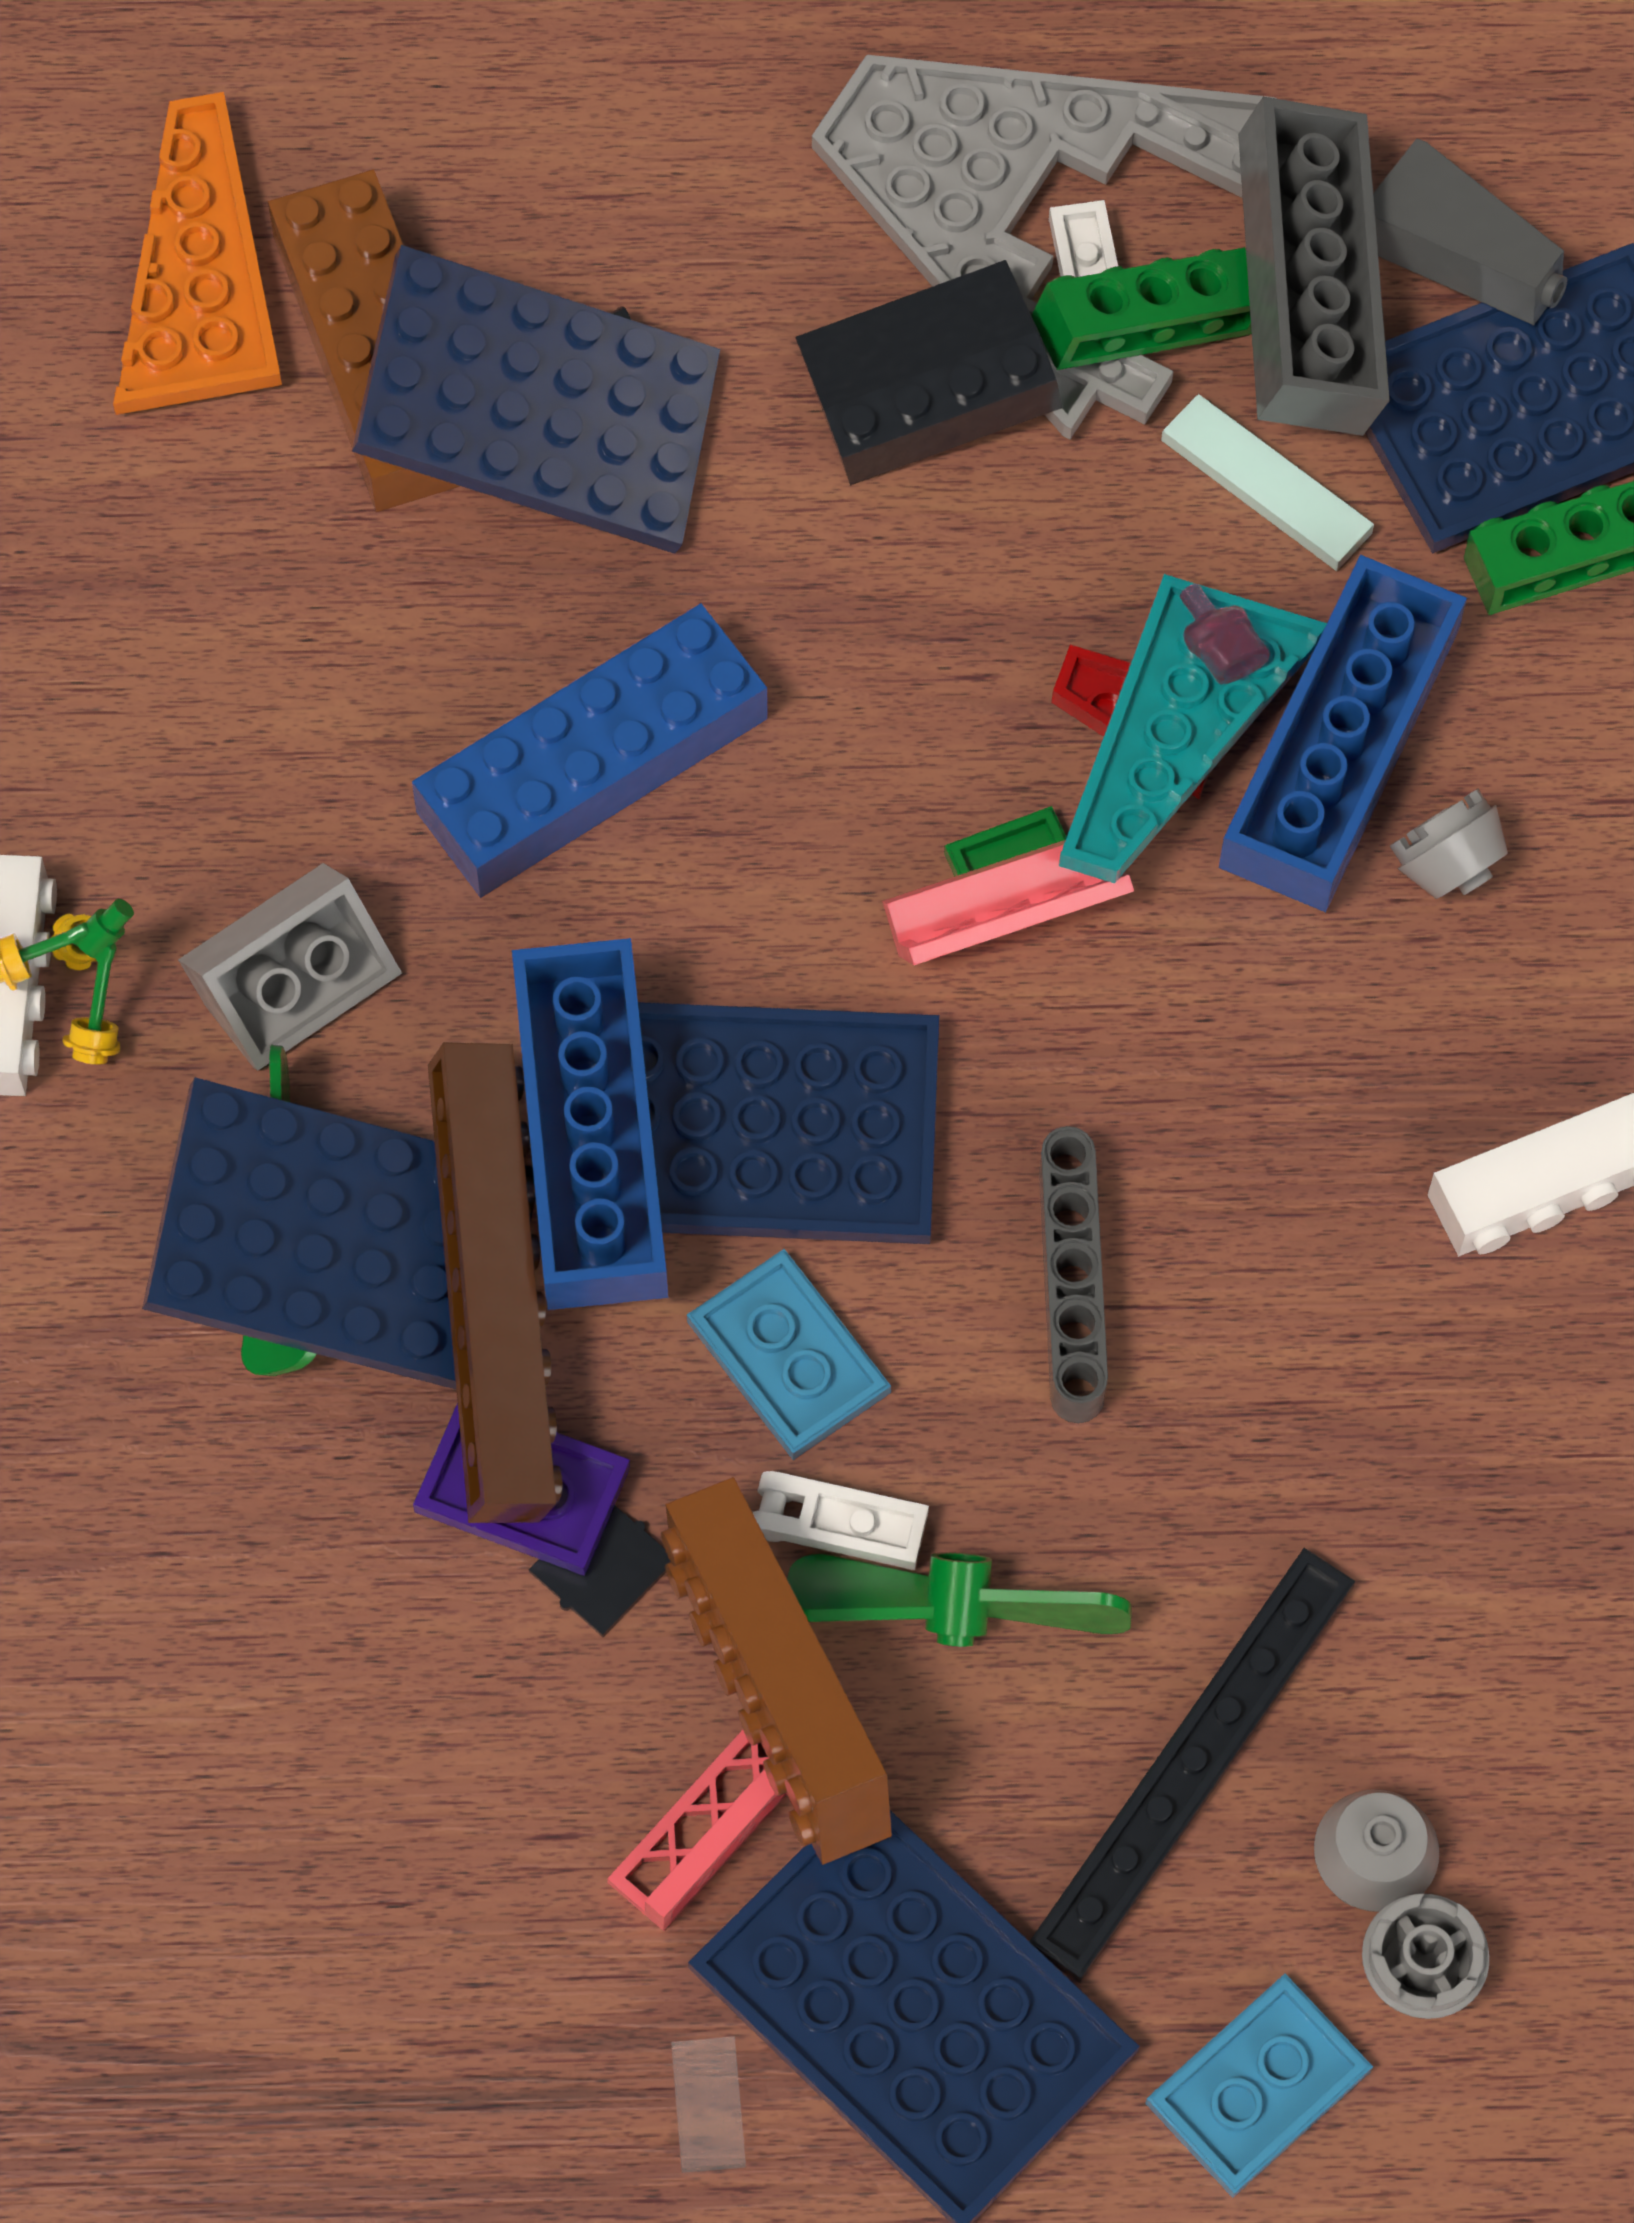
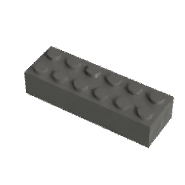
(1313, 267)

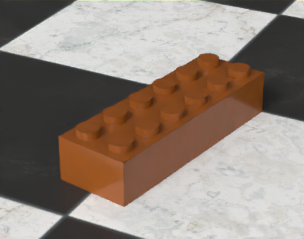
(339, 261)
(777, 1672)

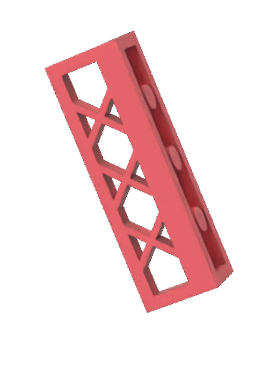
(992, 903)
(712, 1850)

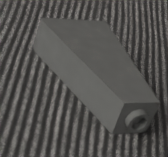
(1465, 237)

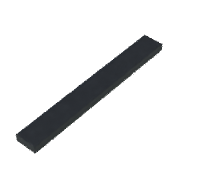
(1191, 1765)

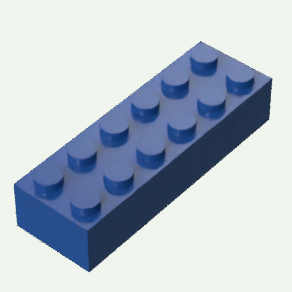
(1342, 733)
(590, 750)
(589, 1124)

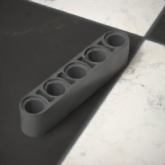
(1069, 1300)

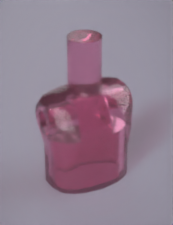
(1222, 637)

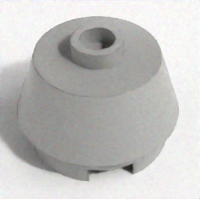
(1453, 847)
(1376, 1849)
(1425, 1956)

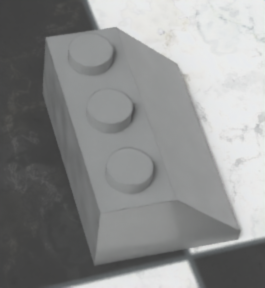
(291, 964)

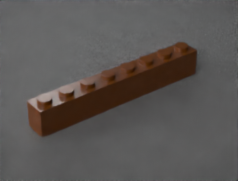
(493, 1284)

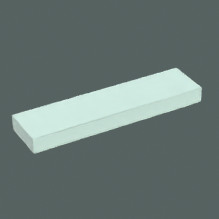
(1267, 482)

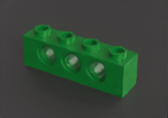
(1145, 308)
(1512, 579)

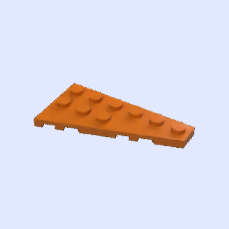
(198, 286)

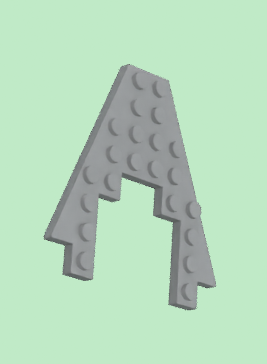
(962, 150)

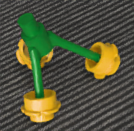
(78, 943)

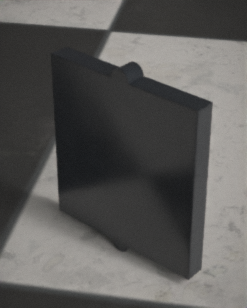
(617, 1576)

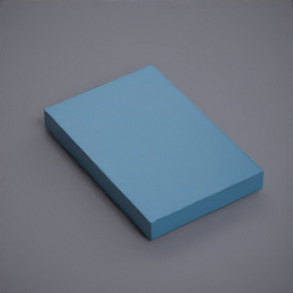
(788, 1354)
(1258, 2085)

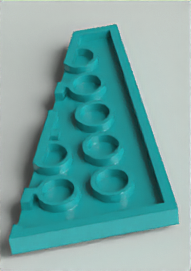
(1173, 727)

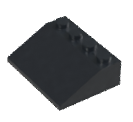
(929, 372)

